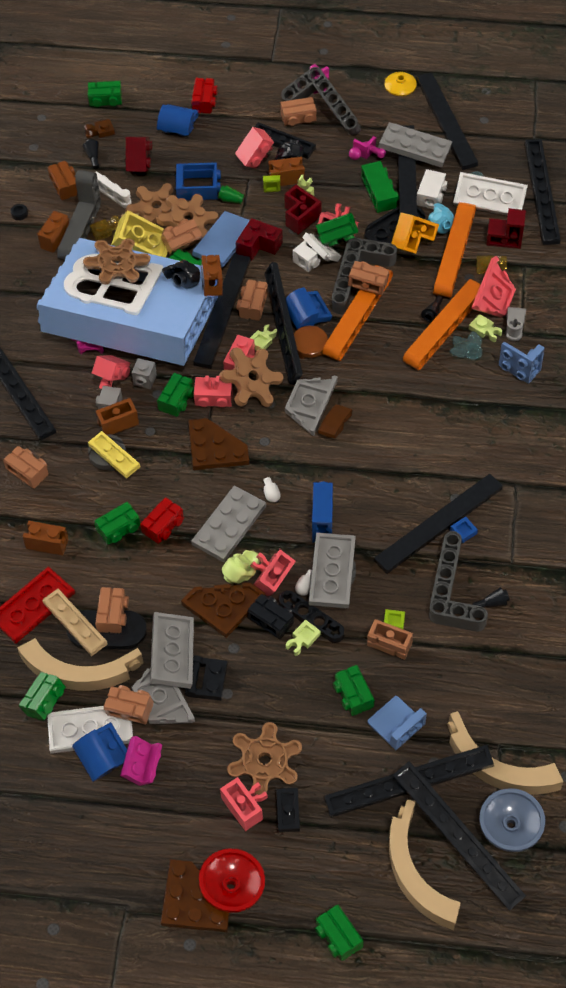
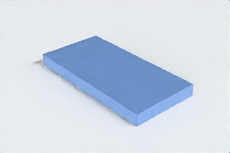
(221, 237)

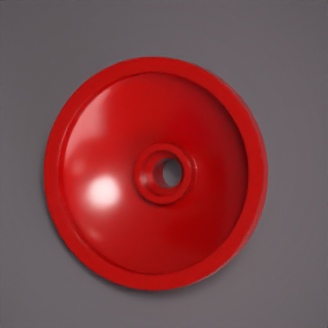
(233, 868)

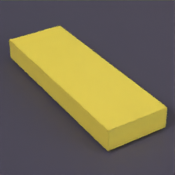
(114, 454)

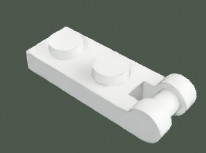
(113, 191)

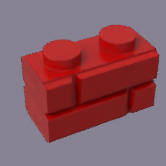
(203, 95)
(162, 520)

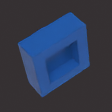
(464, 528)

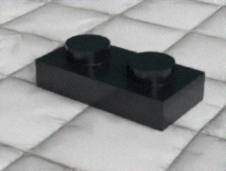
(288, 810)

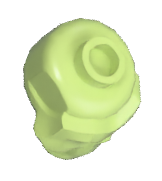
(238, 567)

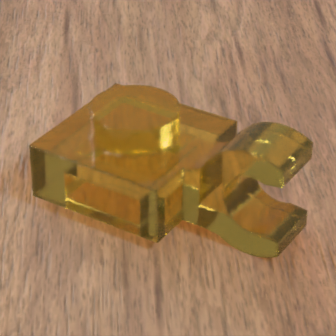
(103, 228)
(483, 263)

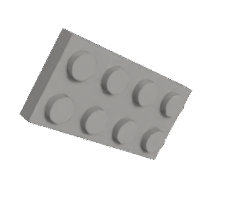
(415, 144)
(228, 523)
(332, 570)
(172, 650)

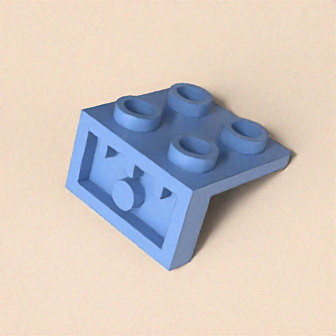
(519, 364)
(397, 722)

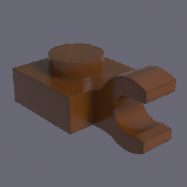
(101, 128)

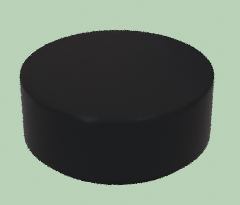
(19, 212)

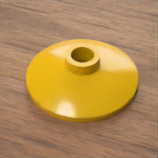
(400, 84)

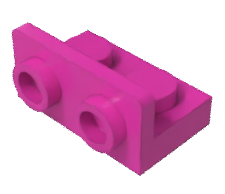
(141, 761)

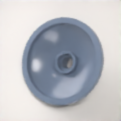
(516, 808)

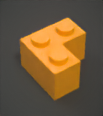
(411, 230)

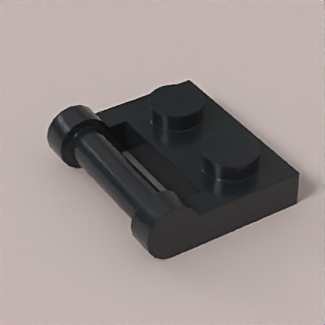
(213, 678)

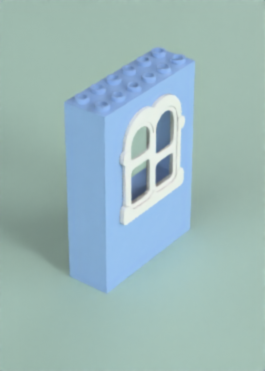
(157, 324)

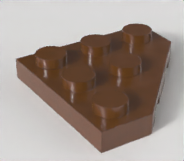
(214, 446)
(222, 605)
(185, 904)

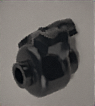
(290, 150)
(182, 273)

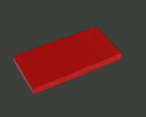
(26, 607)

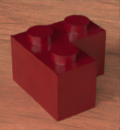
(137, 153)
(301, 209)
(507, 232)
(258, 237)

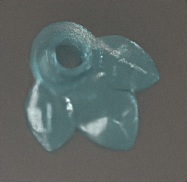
(465, 347)

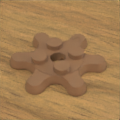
(149, 199)
(182, 208)
(108, 254)
(245, 386)
(269, 746)

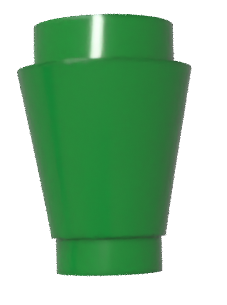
(230, 195)

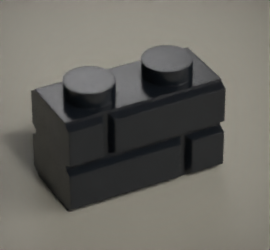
(271, 616)

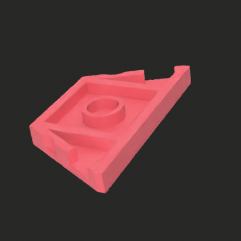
(495, 291)

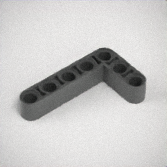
(328, 96)
(85, 212)
(359, 250)
(445, 586)

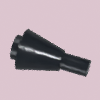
(91, 148)
(432, 310)
(496, 598)

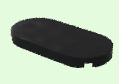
(385, 226)
(130, 636)

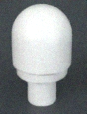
(271, 490)
(303, 584)

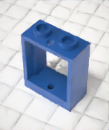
(198, 170)
(322, 508)

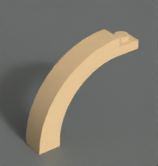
(80, 677)
(504, 776)
(417, 891)

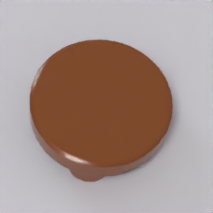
(310, 341)

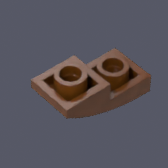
(334, 421)

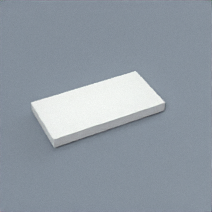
(489, 193)
(71, 725)

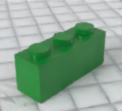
(379, 186)

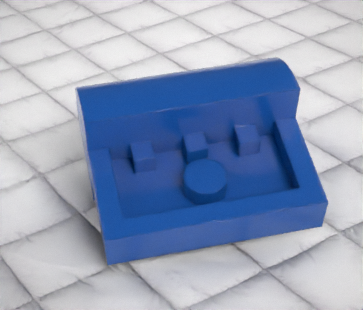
(176, 119)
(307, 308)
(101, 751)

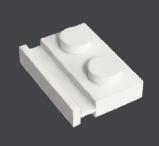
(324, 251)

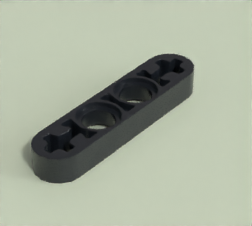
(313, 614)

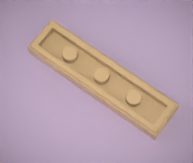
(75, 622)

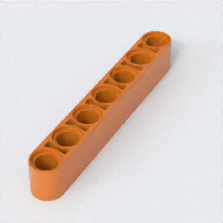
(454, 250)
(352, 322)
(442, 326)

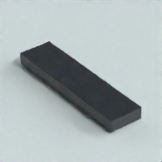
(280, 137)

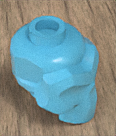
(443, 217)

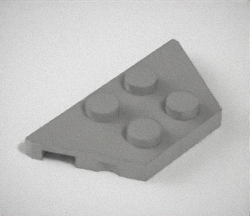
(309, 401)
(168, 702)

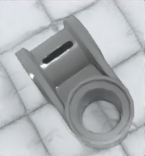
(515, 323)

